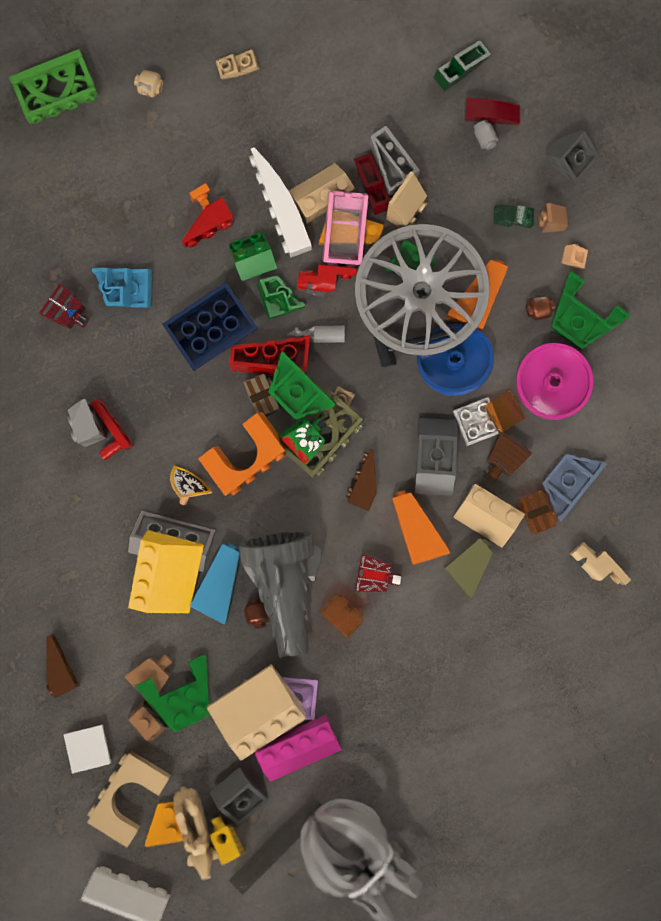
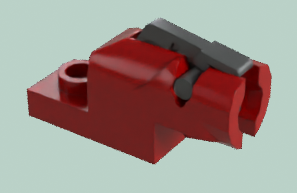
(324, 280)

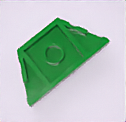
(297, 391)

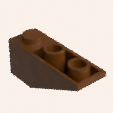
(365, 486)

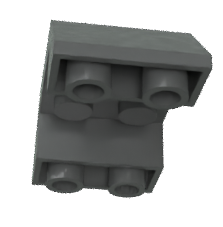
(436, 457)

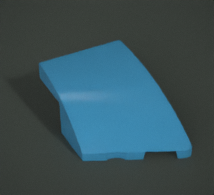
(125, 286)

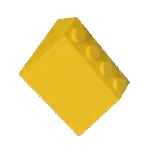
(165, 574)

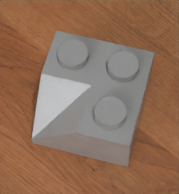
(85, 424)

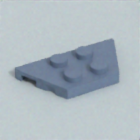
(569, 482)

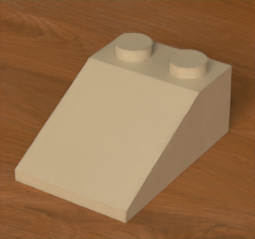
(407, 202)

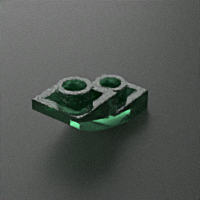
(513, 215)

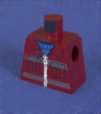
(64, 309)

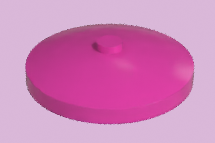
(554, 381)

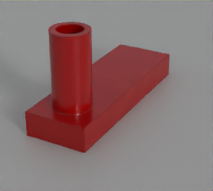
(121, 439)

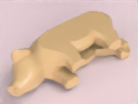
(194, 831)

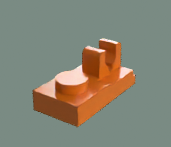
(200, 194)

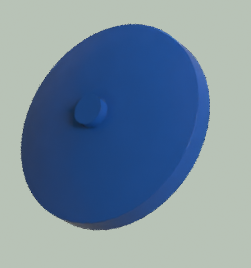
(459, 368)

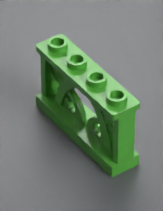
(29, 78)

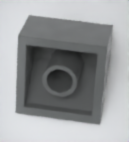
(238, 796)

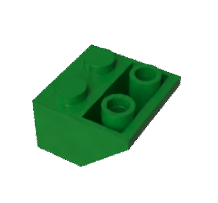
(252, 256)

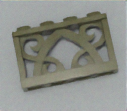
(336, 427)

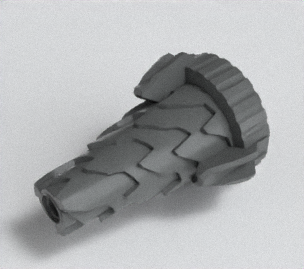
(281, 571)

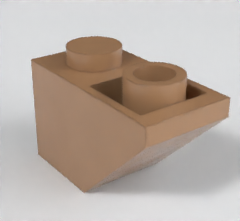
(553, 218)

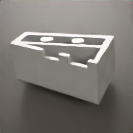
(391, 160)

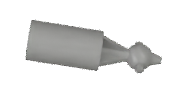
(321, 334)

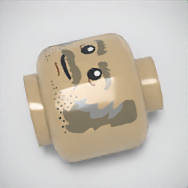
(149, 83)

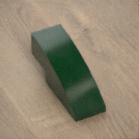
(461, 65)

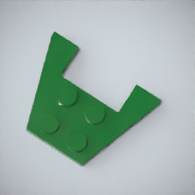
(577, 321)
(184, 704)

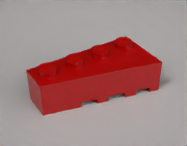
(264, 357)

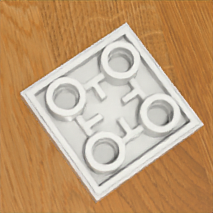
(475, 422)
(87, 748)

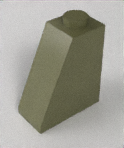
(470, 566)

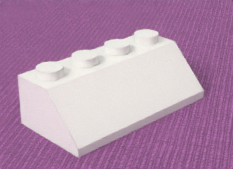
(125, 896)

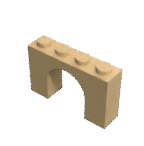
(106, 815)

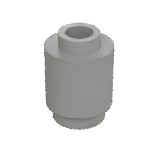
(485, 135)

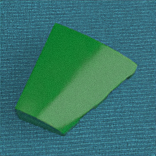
(277, 298)

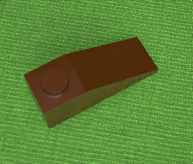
(58, 671)

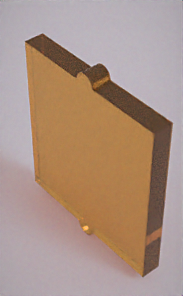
(504, 412)

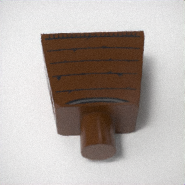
(506, 456)

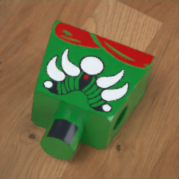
(304, 438)

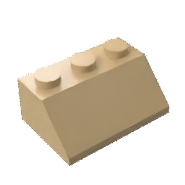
(312, 194)
(488, 515)

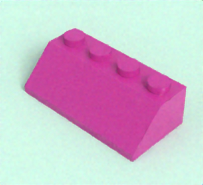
(298, 748)

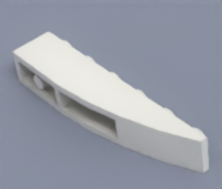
(282, 207)

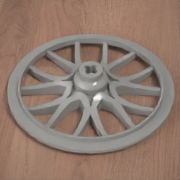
(420, 280)

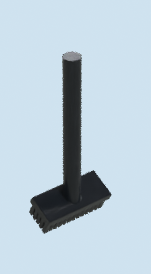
(386, 353)

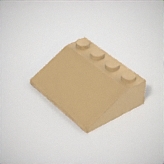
(256, 712)

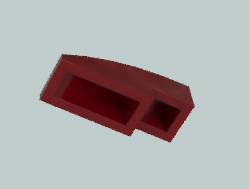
(492, 110)
(372, 183)

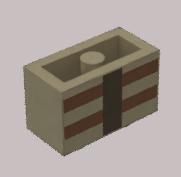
(258, 393)

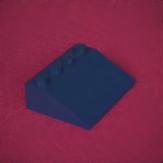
(210, 326)

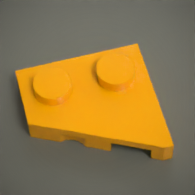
(164, 826)

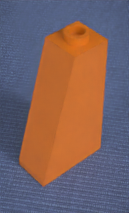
(496, 271)
(418, 532)

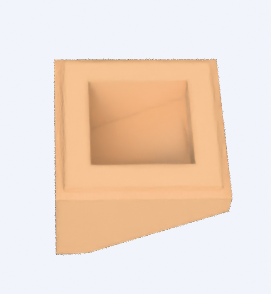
(574, 256)

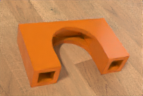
(269, 448)

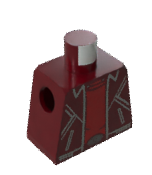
(375, 575)

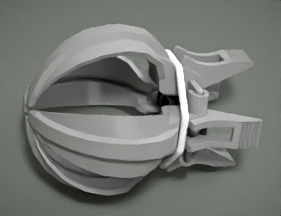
(351, 878)

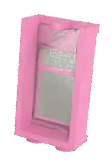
(345, 228)

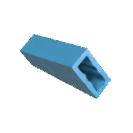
(218, 585)

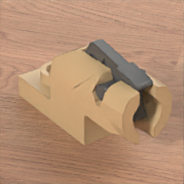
(597, 565)

